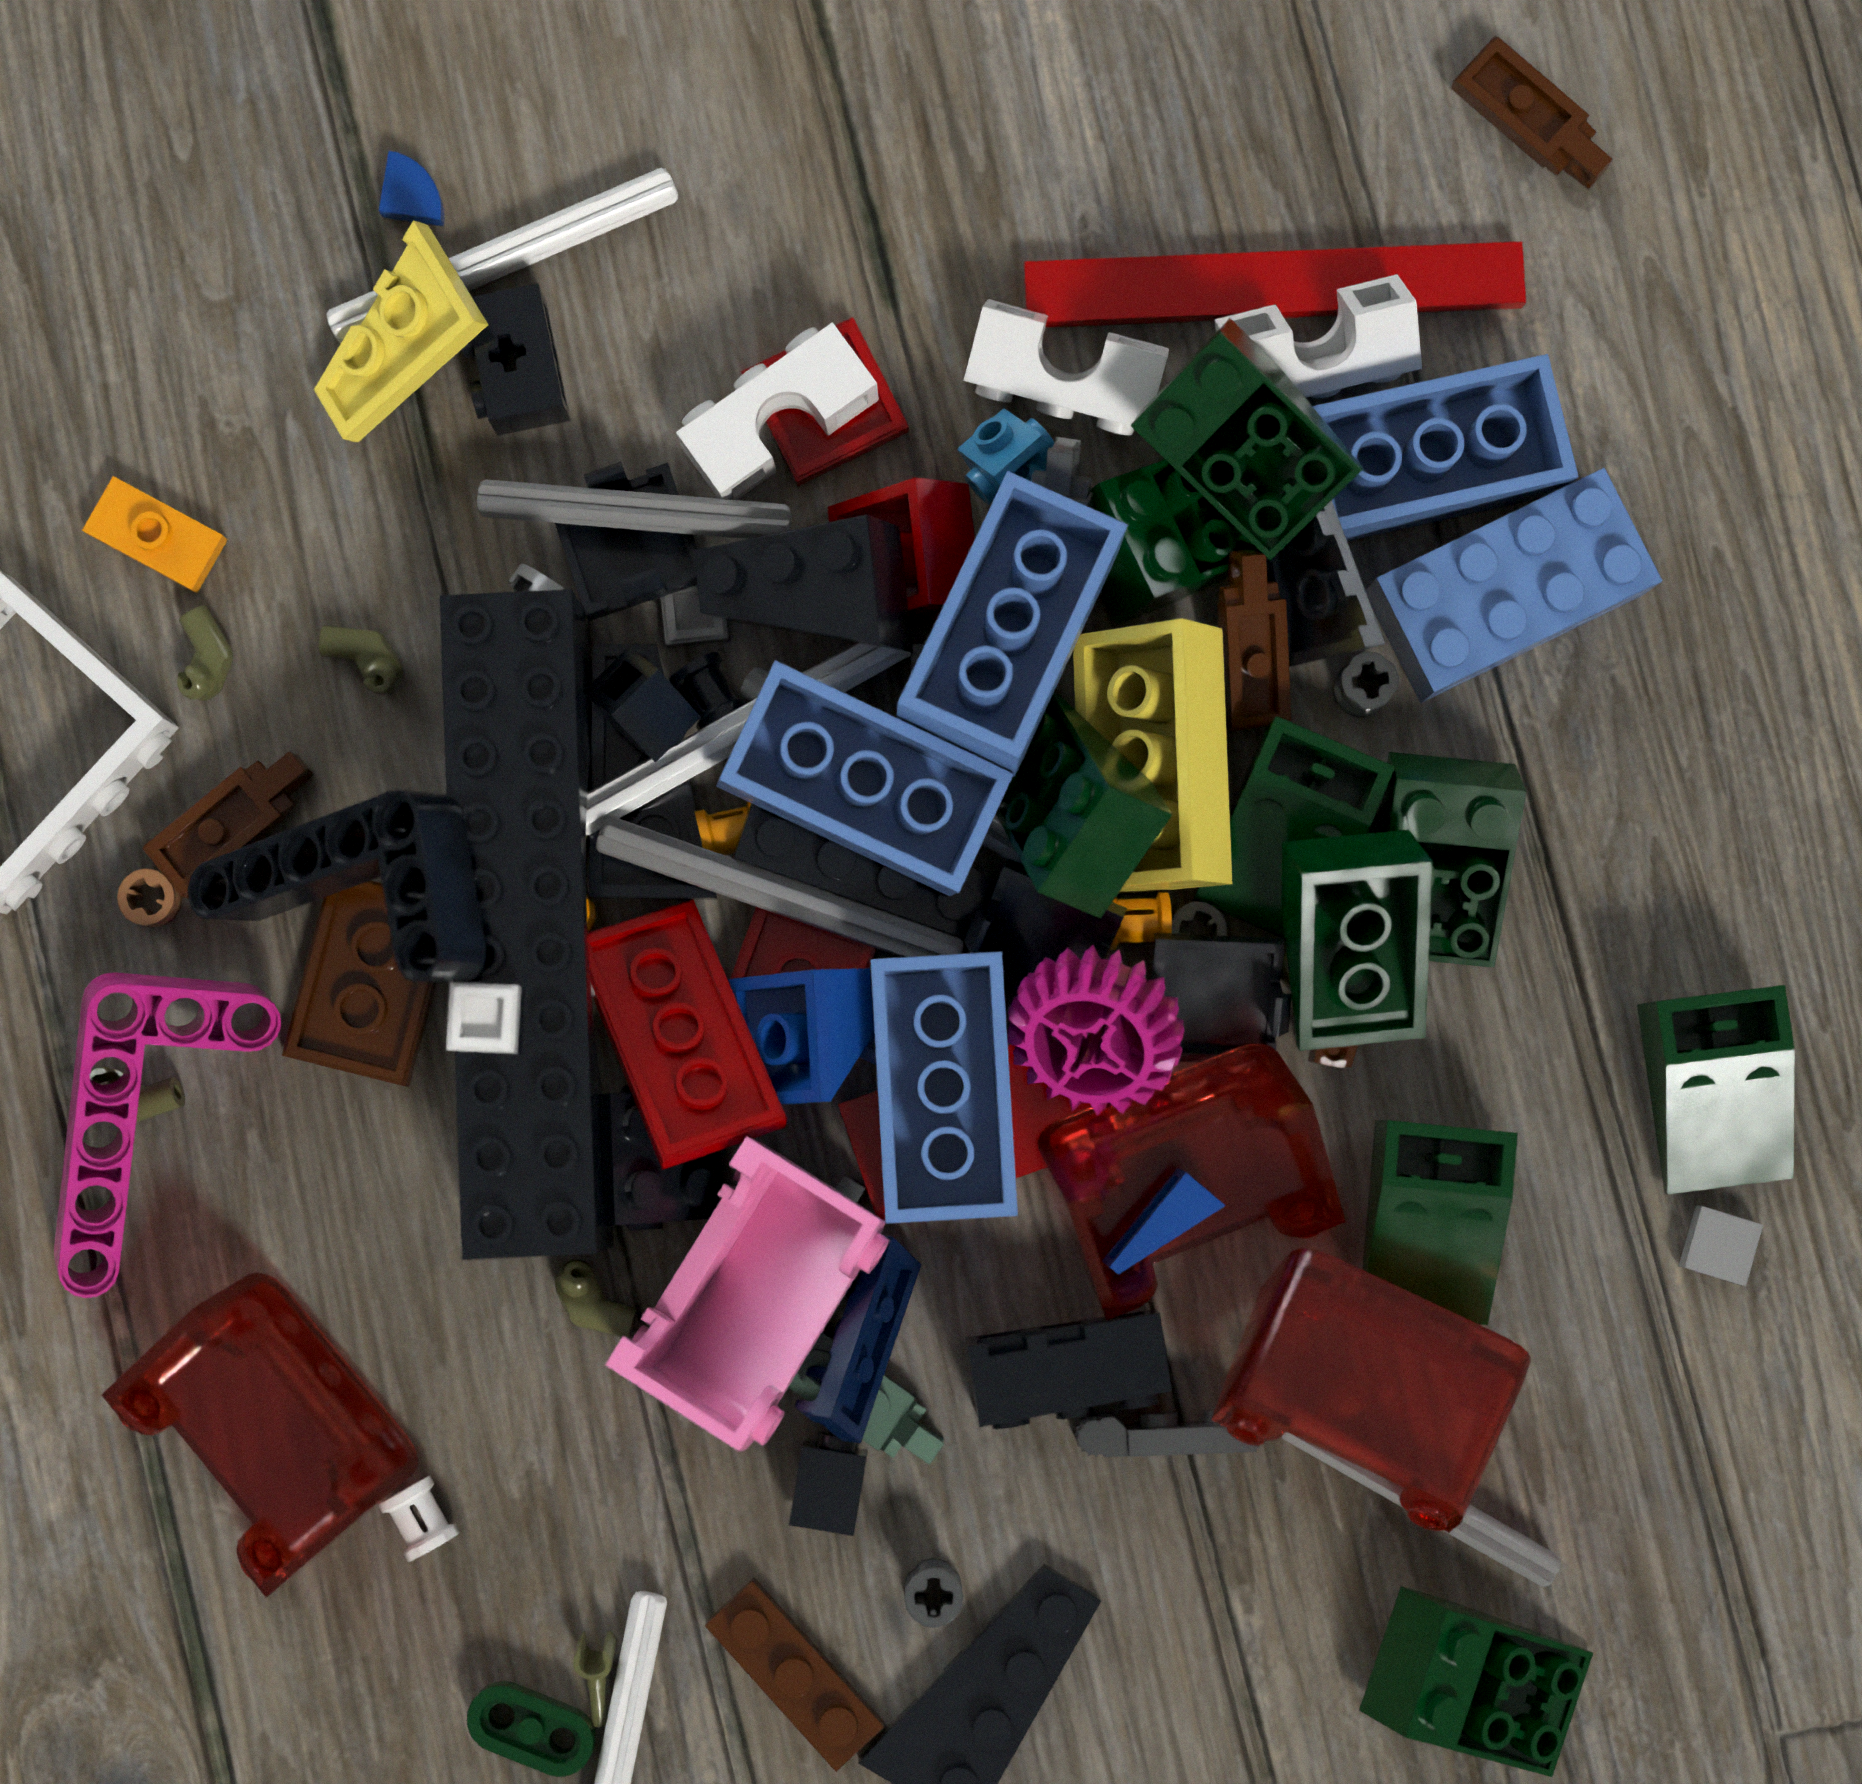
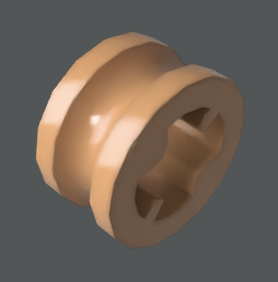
(129, 890)

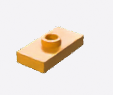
(155, 534)

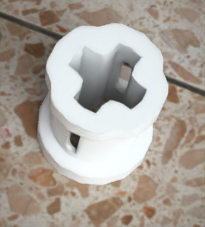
(438, 1528)

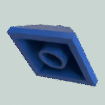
(808, 1027)

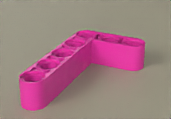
(118, 1101)

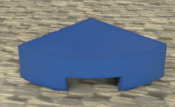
(410, 192)

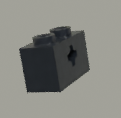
(535, 391)

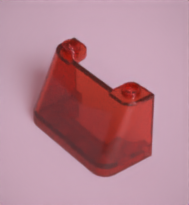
(1229, 1124)
(1374, 1381)
(271, 1421)

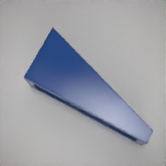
(1170, 1213)

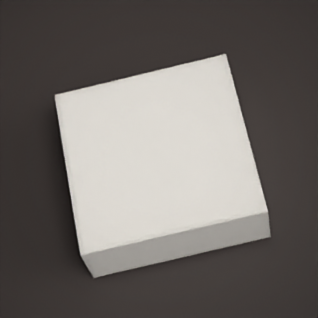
(483, 1017)

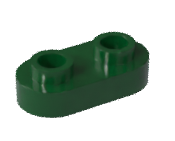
(530, 1734)

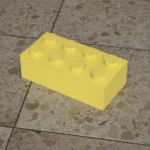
(1163, 707)

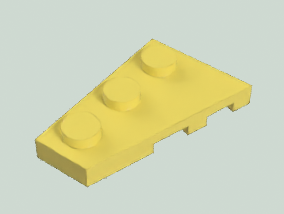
(405, 338)

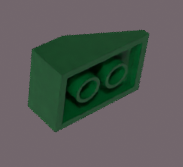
(1357, 938)

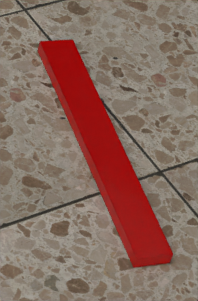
(1295, 280)

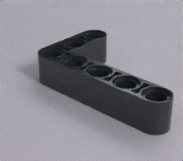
(405, 839)

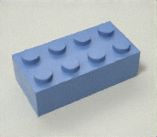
(1451, 447)
(1512, 585)
(1011, 622)
(864, 779)
(944, 1087)

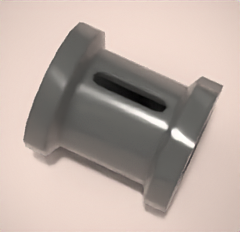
(1375, 669)
(949, 1603)

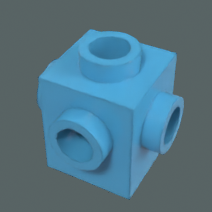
(1004, 446)

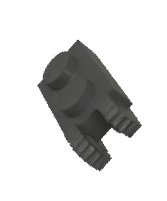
(1155, 1435)

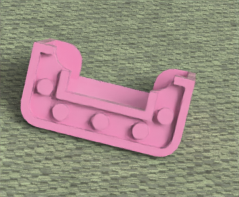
(751, 1297)

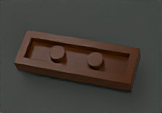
(795, 1674)

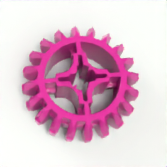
(1077, 998)

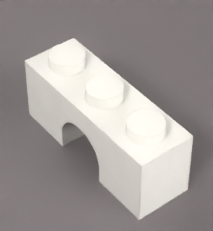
(1369, 342)
(1011, 360)
(815, 376)

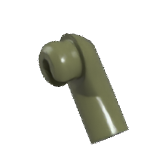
(369, 652)
(211, 659)
(153, 1098)
(586, 1303)

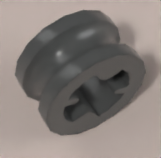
(1187, 914)

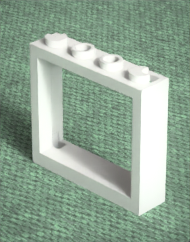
(105, 783)

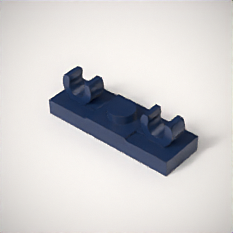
(862, 1345)

